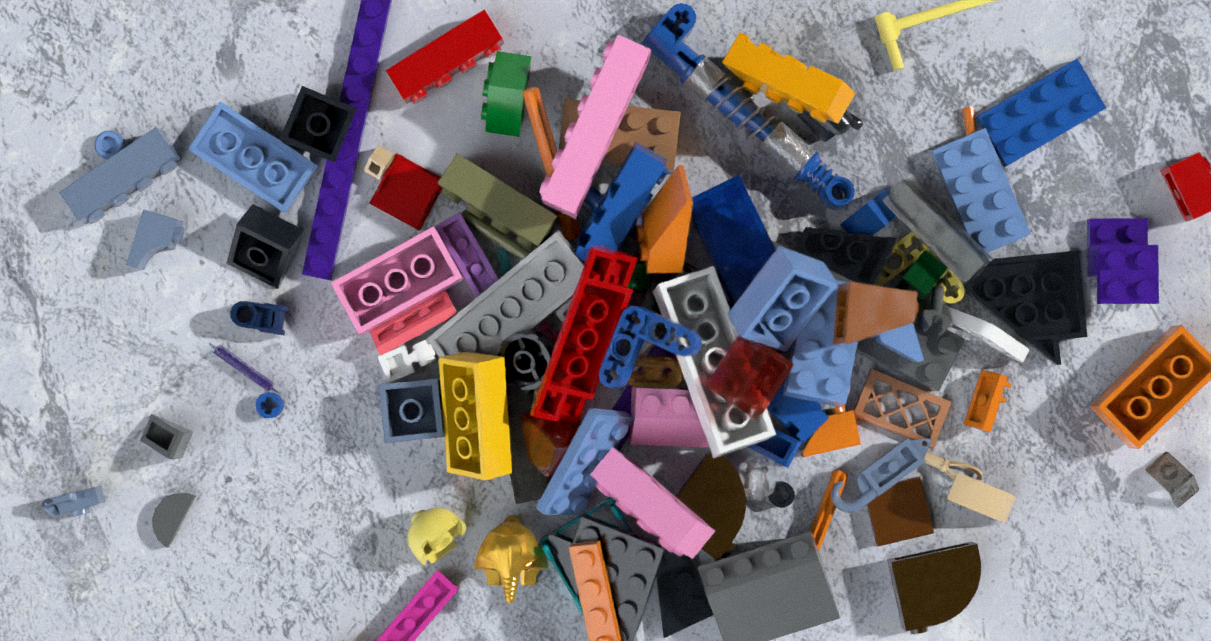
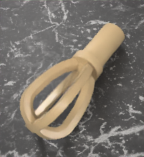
(944, 464)

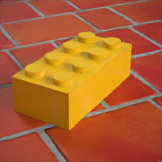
(475, 415)

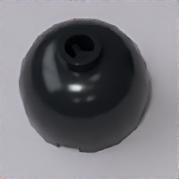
(526, 358)

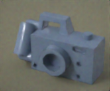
(76, 503)

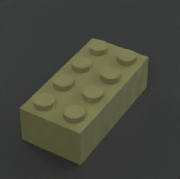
(498, 201)

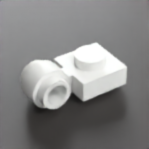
(399, 363)

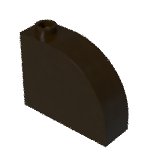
(719, 499)
(934, 584)

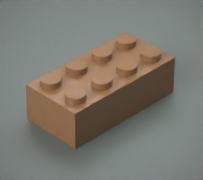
(648, 126)

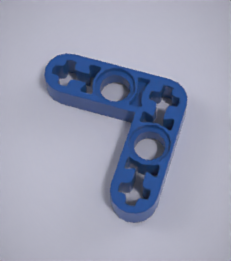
(643, 331)

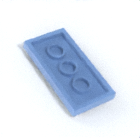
(253, 157)
(980, 191)
(572, 482)

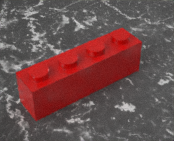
(445, 57)

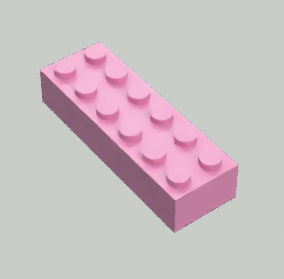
(596, 126)

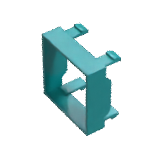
(551, 556)

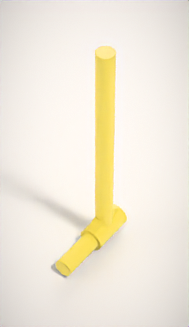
(890, 27)

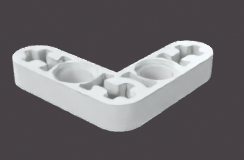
(986, 332)

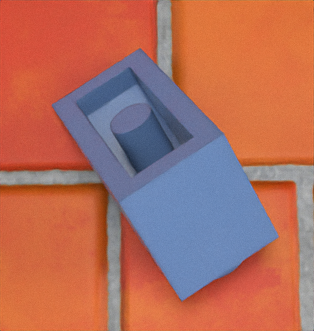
(902, 341)

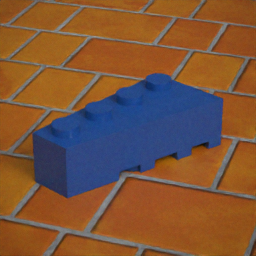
(622, 201)
(796, 415)

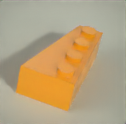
(788, 80)

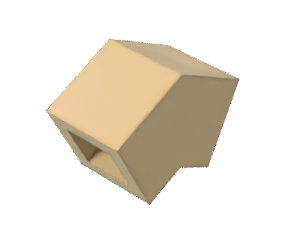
(379, 162)

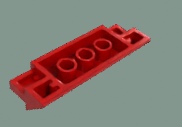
(585, 335)

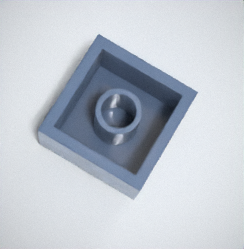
(411, 410)

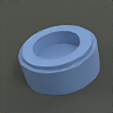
(109, 143)

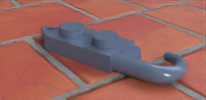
(883, 473)

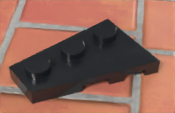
(848, 254)
(680, 594)

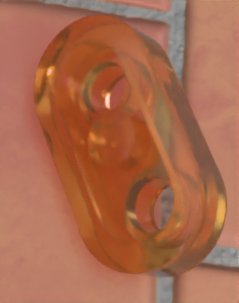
(651, 373)

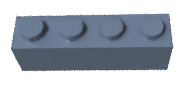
(120, 176)

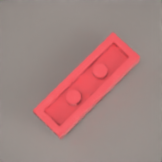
(413, 322)

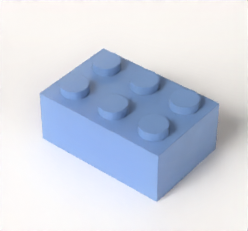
(782, 299)

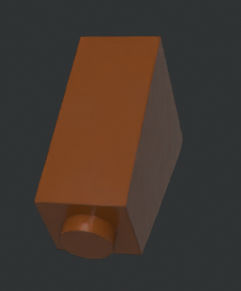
(871, 310)

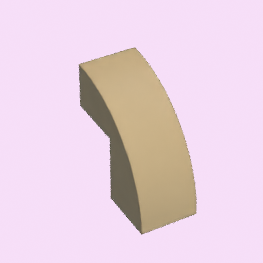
(981, 497)

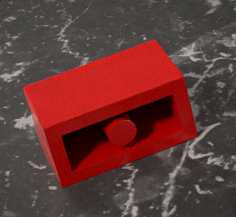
(1190, 185)

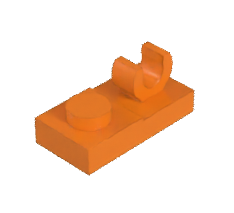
(986, 400)

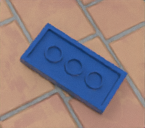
(1041, 112)

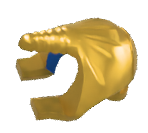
(509, 552)

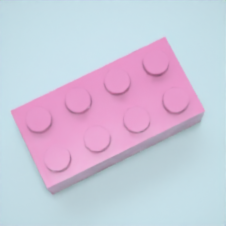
(397, 281)
(651, 504)

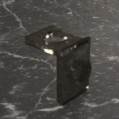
(1173, 478)

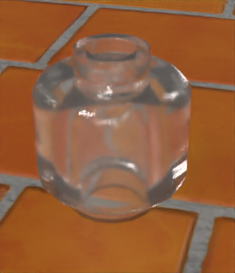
(757, 477)

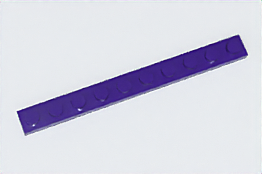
(339, 176)

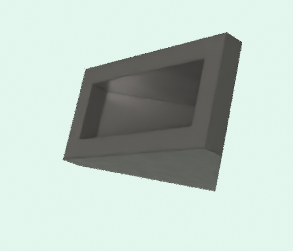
(166, 437)

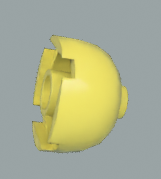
(433, 533)

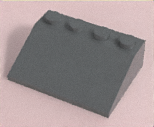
(770, 590)

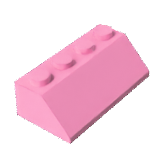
(665, 418)

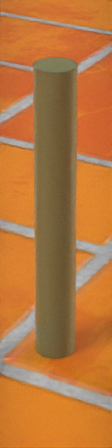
(495, 235)

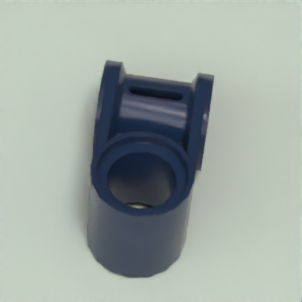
(262, 317)

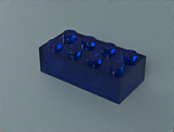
(732, 234)

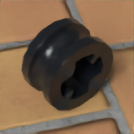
(789, 489)

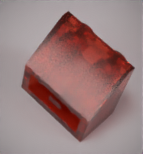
(749, 376)
(547, 441)

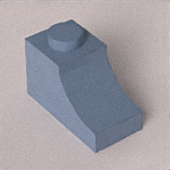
(152, 235)

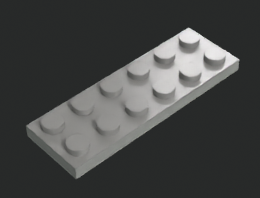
(514, 301)

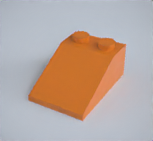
(666, 226)

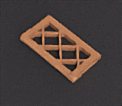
(899, 385)

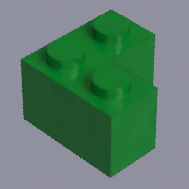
(504, 88)

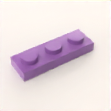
(467, 253)

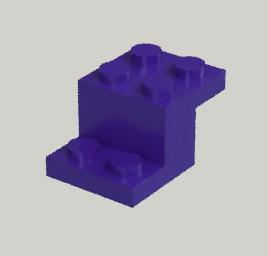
(1122, 261)

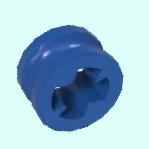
(264, 398)

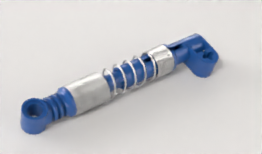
(709, 83)

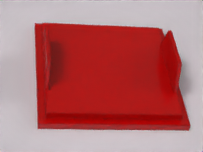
(407, 192)

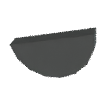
(170, 515)

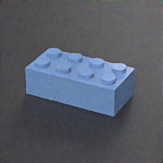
(820, 368)

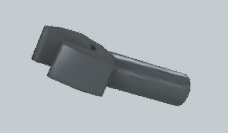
(935, 313)

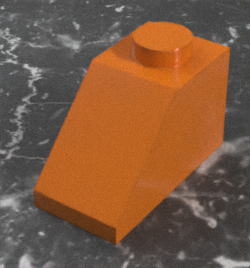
(834, 434)

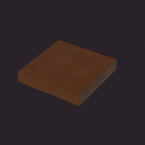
(900, 513)

